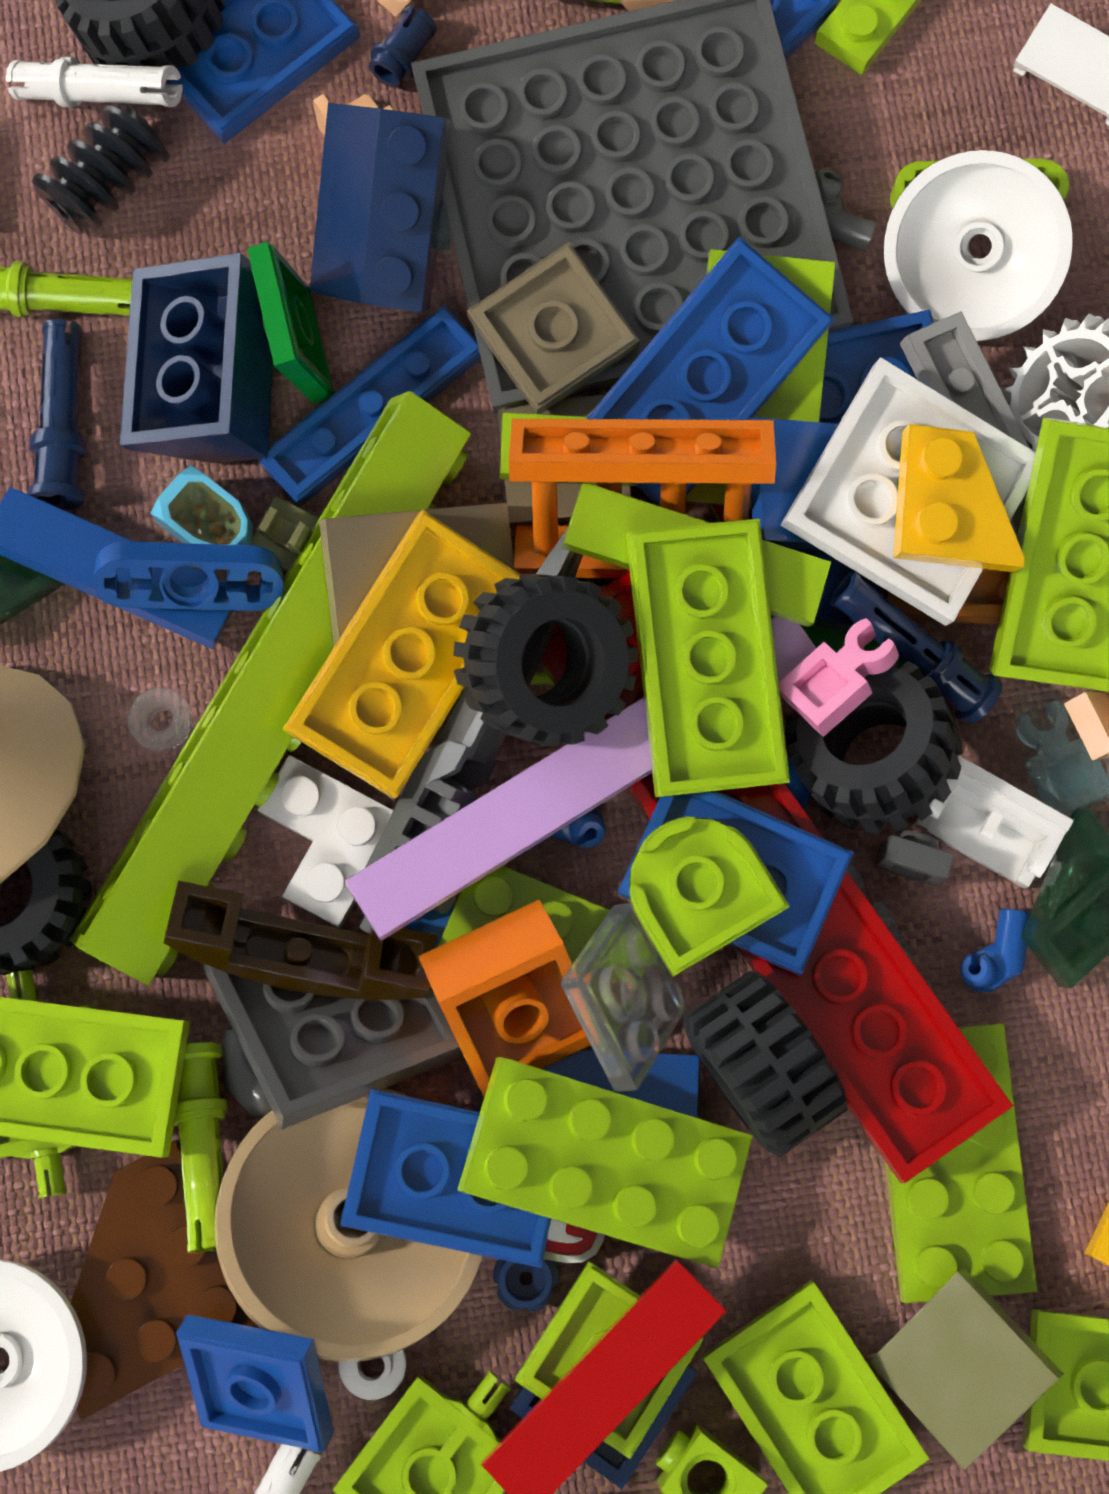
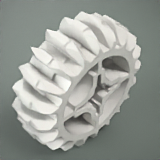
(1063, 378)

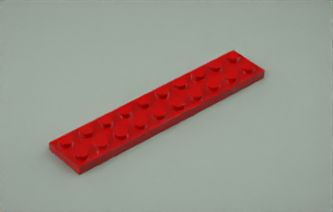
(861, 997)

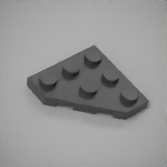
(329, 1049)

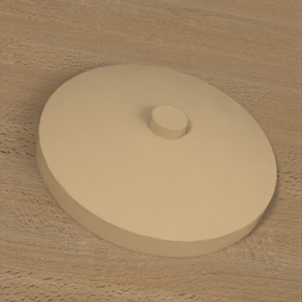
(304, 1271)

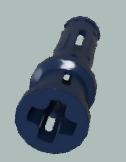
(57, 442)
(958, 680)

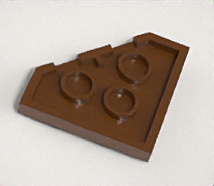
(143, 1283)

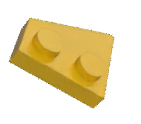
(951, 504)

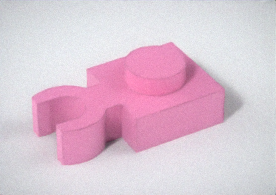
(832, 683)

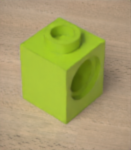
(686, 1450)

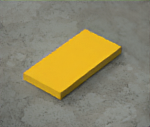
(395, 661)

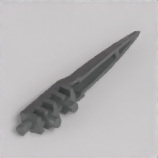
(463, 751)

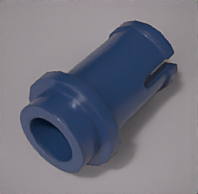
(393, 58)

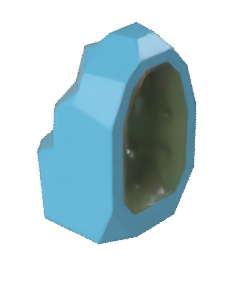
(202, 511)

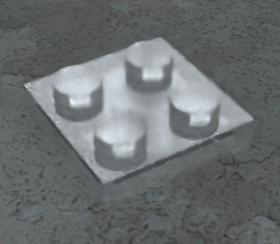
(623, 998)

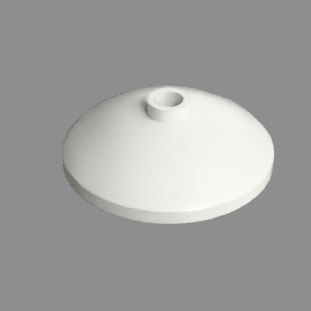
(970, 196)
(44, 1366)

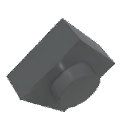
(914, 857)

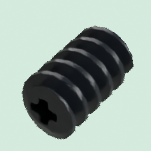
(99, 166)

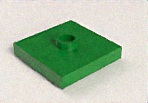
(290, 323)

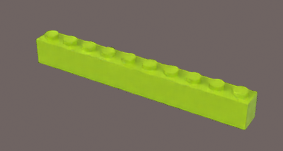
(240, 736)

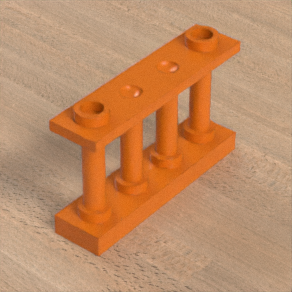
(632, 453)

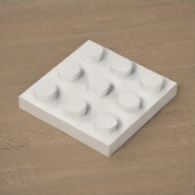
(853, 488)

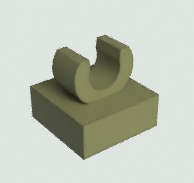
(284, 530)

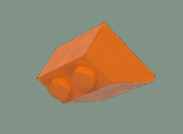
(506, 992)

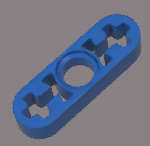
(168, 594)

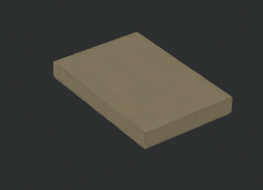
(361, 546)

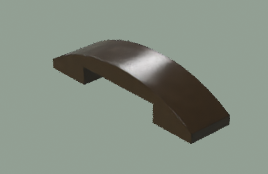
(295, 953)

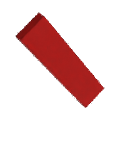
(604, 1385)

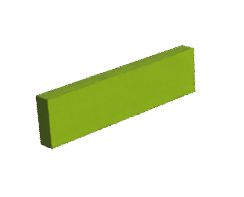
(605, 517)

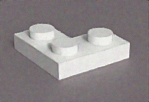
(342, 833)

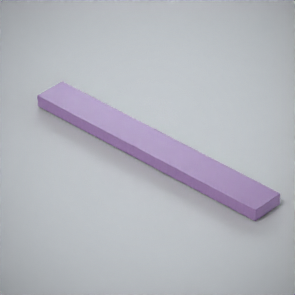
(522, 811)

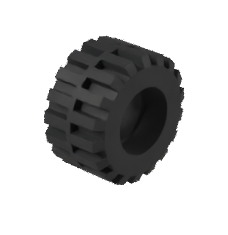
(143, 30)
(594, 666)
(900, 782)
(51, 909)
(766, 1063)

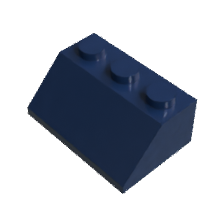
(379, 206)
(197, 362)

